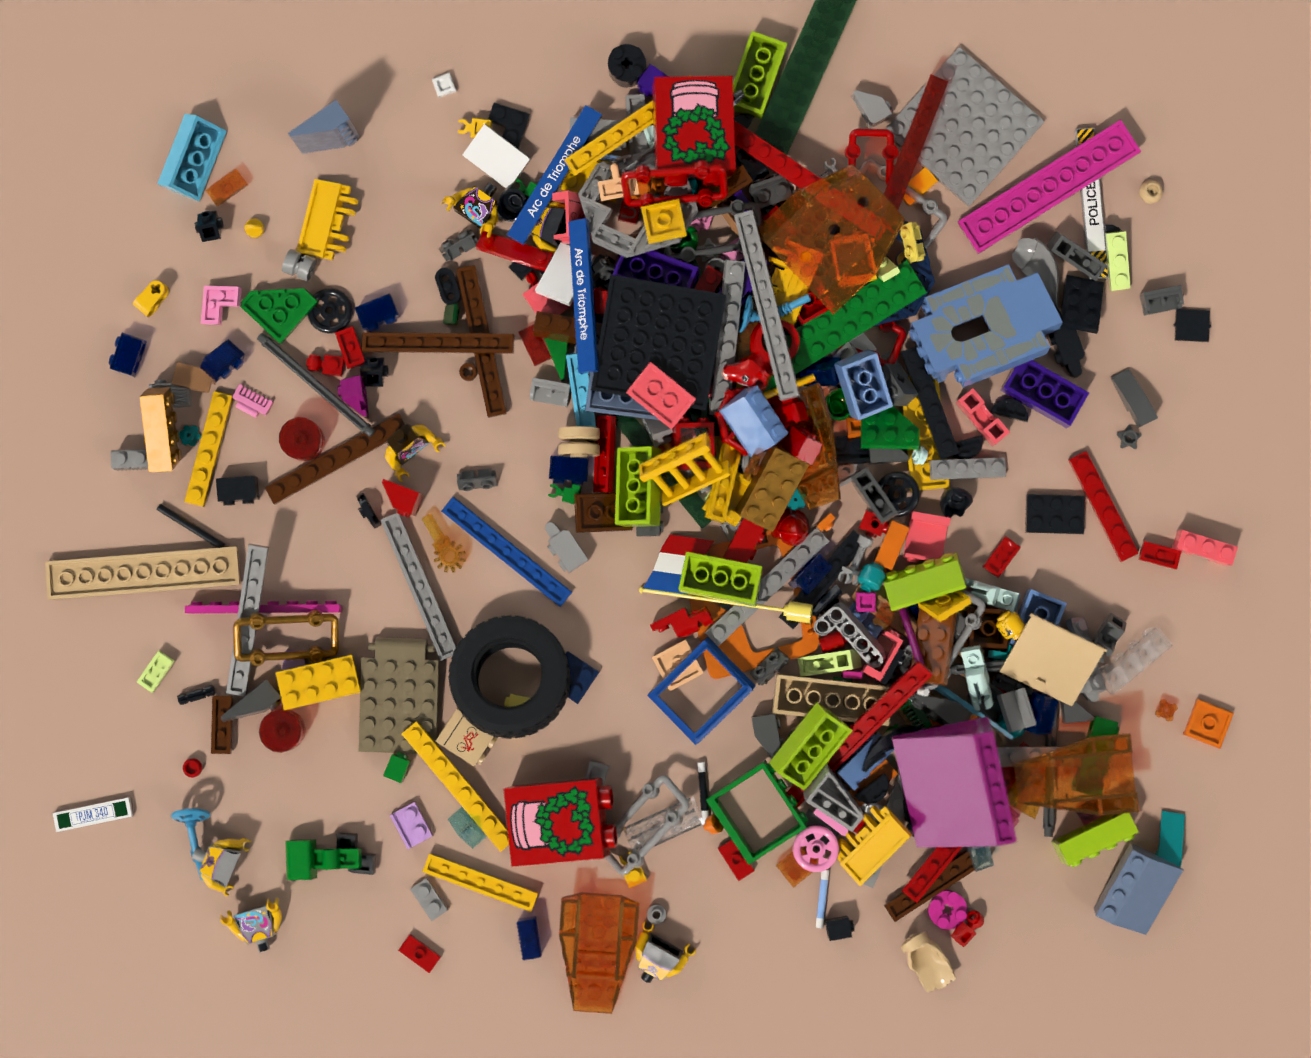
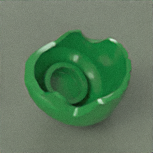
(690, 240)
(837, 405)

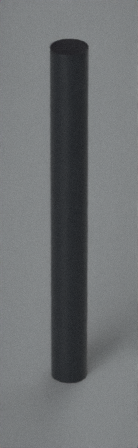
(190, 526)

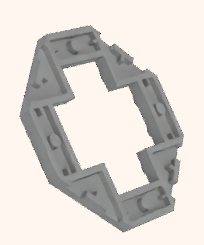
(599, 214)

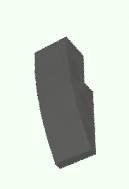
(1134, 398)

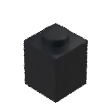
(839, 928)

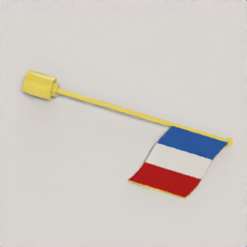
(668, 571)

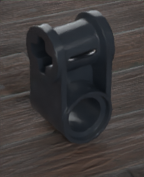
(753, 166)

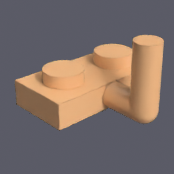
(612, 188)

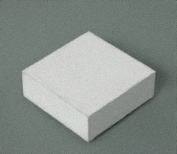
(444, 85)

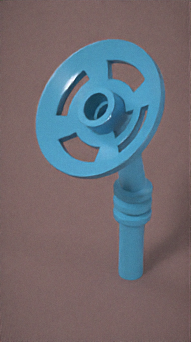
(751, 315)
(190, 819)

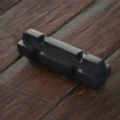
(196, 695)

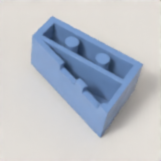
(851, 769)

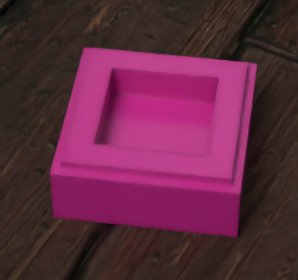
(865, 602)
(851, 674)

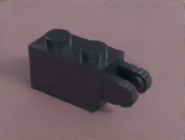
(1067, 349)

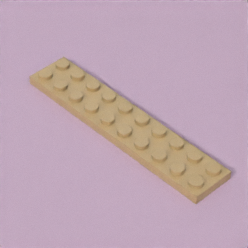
(142, 573)

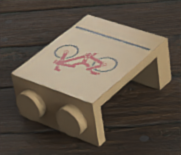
(465, 740)

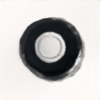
(511, 204)
(955, 501)

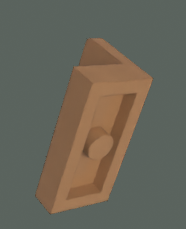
(192, 378)

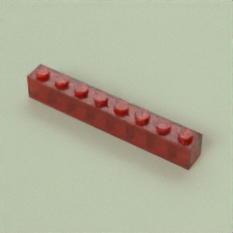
(914, 140)

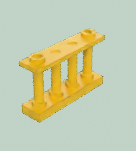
(684, 454)

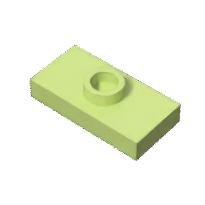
(887, 270)
(156, 671)

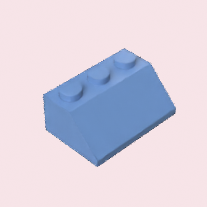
(753, 421)

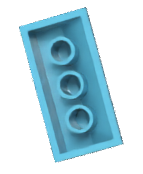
(192, 157)

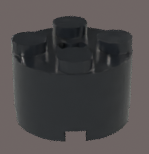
(616, 65)

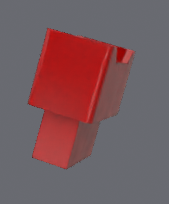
(789, 410)

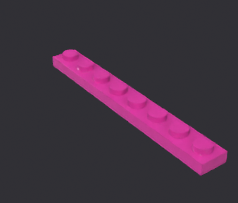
(272, 607)

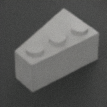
(833, 799)

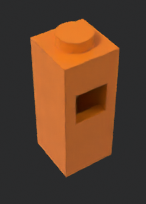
(891, 545)

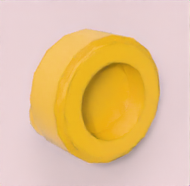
(254, 228)

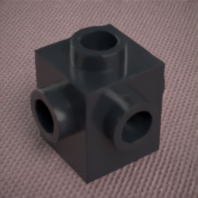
(209, 225)
(374, 371)

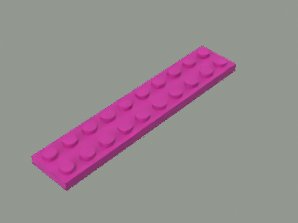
(1049, 186)

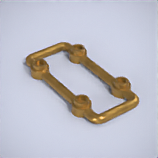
(257, 621)

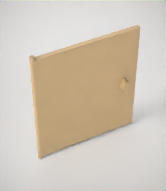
(1052, 660)

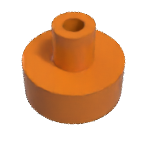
(713, 825)

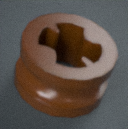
(467, 366)

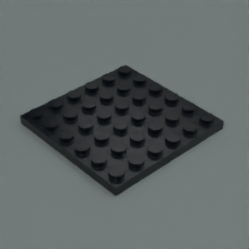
(662, 326)

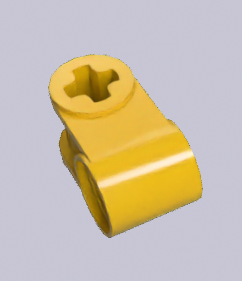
(149, 299)

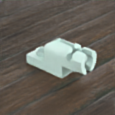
(994, 595)
(977, 676)

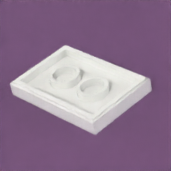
(496, 156)
(557, 278)

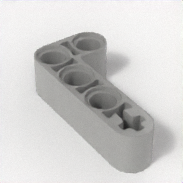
(852, 636)

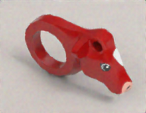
(757, 368)

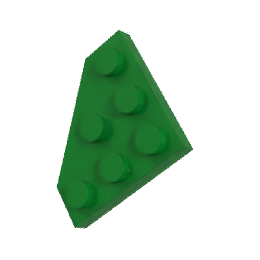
(279, 309)
(889, 431)

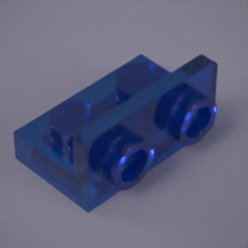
(811, 574)

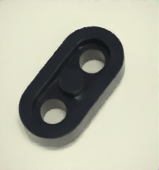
(447, 287)

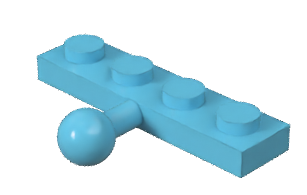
(579, 390)

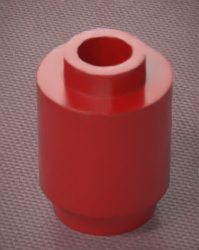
(832, 641)

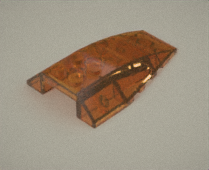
(821, 479)
(1081, 777)
(597, 947)

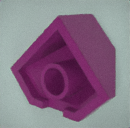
(354, 394)

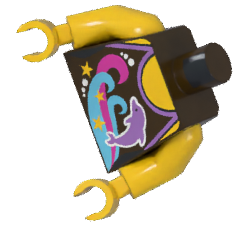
(476, 206)
(407, 443)

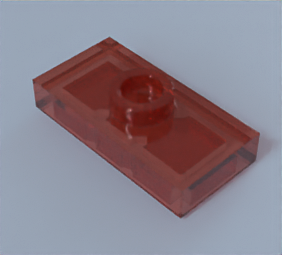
(535, 346)

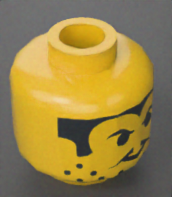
(1010, 625)

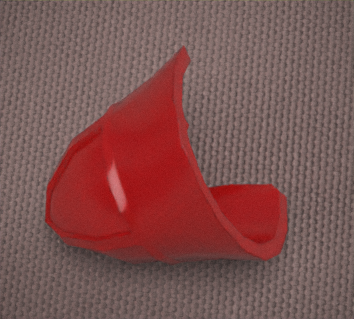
(792, 527)

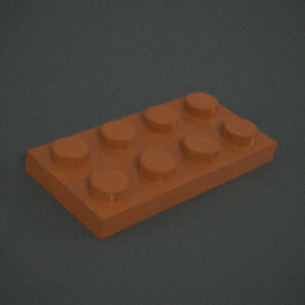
(935, 644)

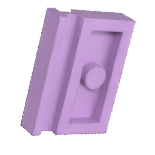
(411, 825)

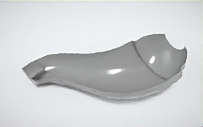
(1036, 257)

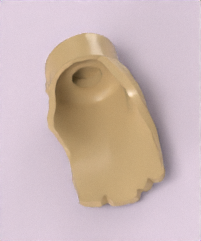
(928, 961)

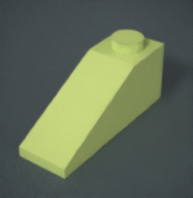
(829, 662)

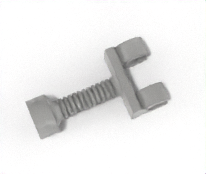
(864, 542)

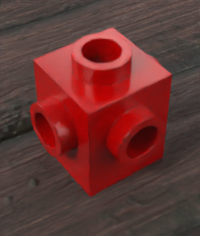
(871, 531)

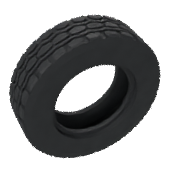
(482, 643)

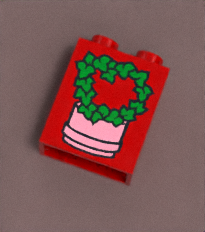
(693, 125)
(559, 821)

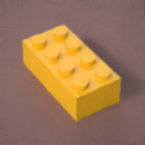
(318, 682)

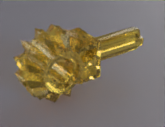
(443, 545)

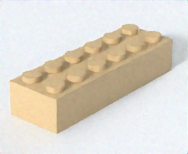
(844, 699)

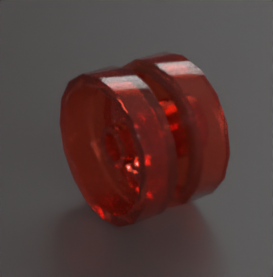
(313, 439)
(274, 722)

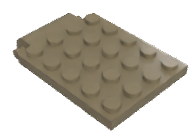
(396, 692)

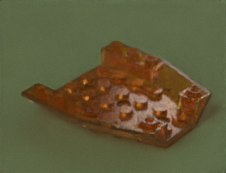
(840, 261)

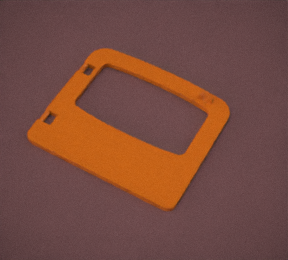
(736, 645)

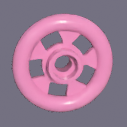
(804, 860)

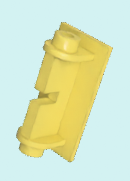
(910, 233)

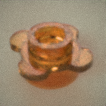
(889, 618)
(1160, 712)

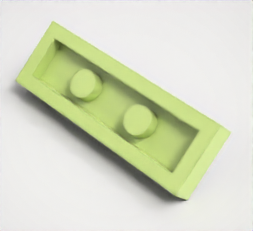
(1117, 260)

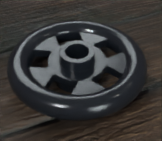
(343, 319)
(909, 482)

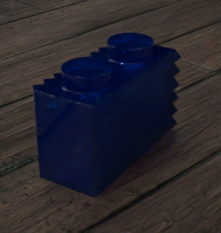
(377, 312)
(127, 354)
(223, 360)
(568, 469)
(1043, 709)
(529, 938)

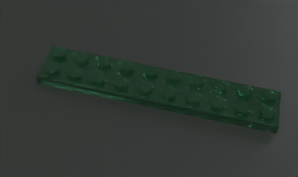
(803, 72)

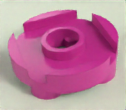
(942, 919)

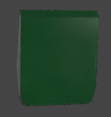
(451, 314)

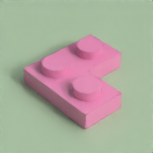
(213, 301)

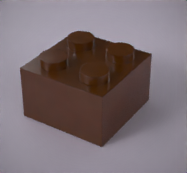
(988, 634)

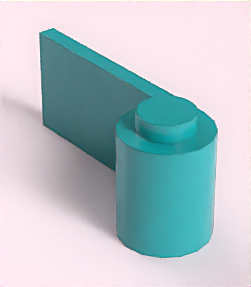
(1171, 837)

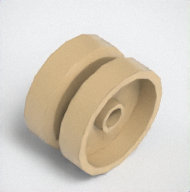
(578, 443)

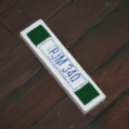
(92, 814)

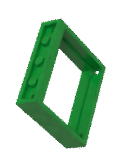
(733, 831)

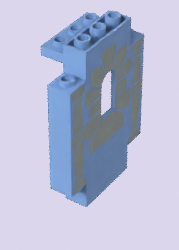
(1014, 311)

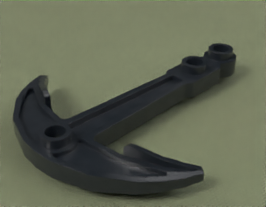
(877, 752)

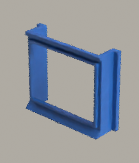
(733, 702)

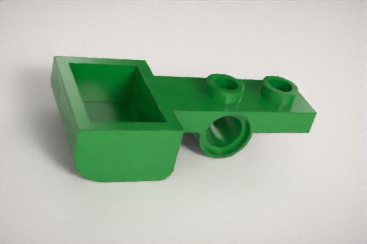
(305, 859)

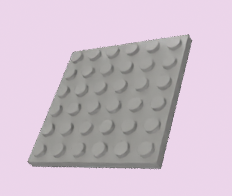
(973, 130)

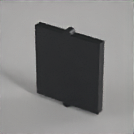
(1192, 325)

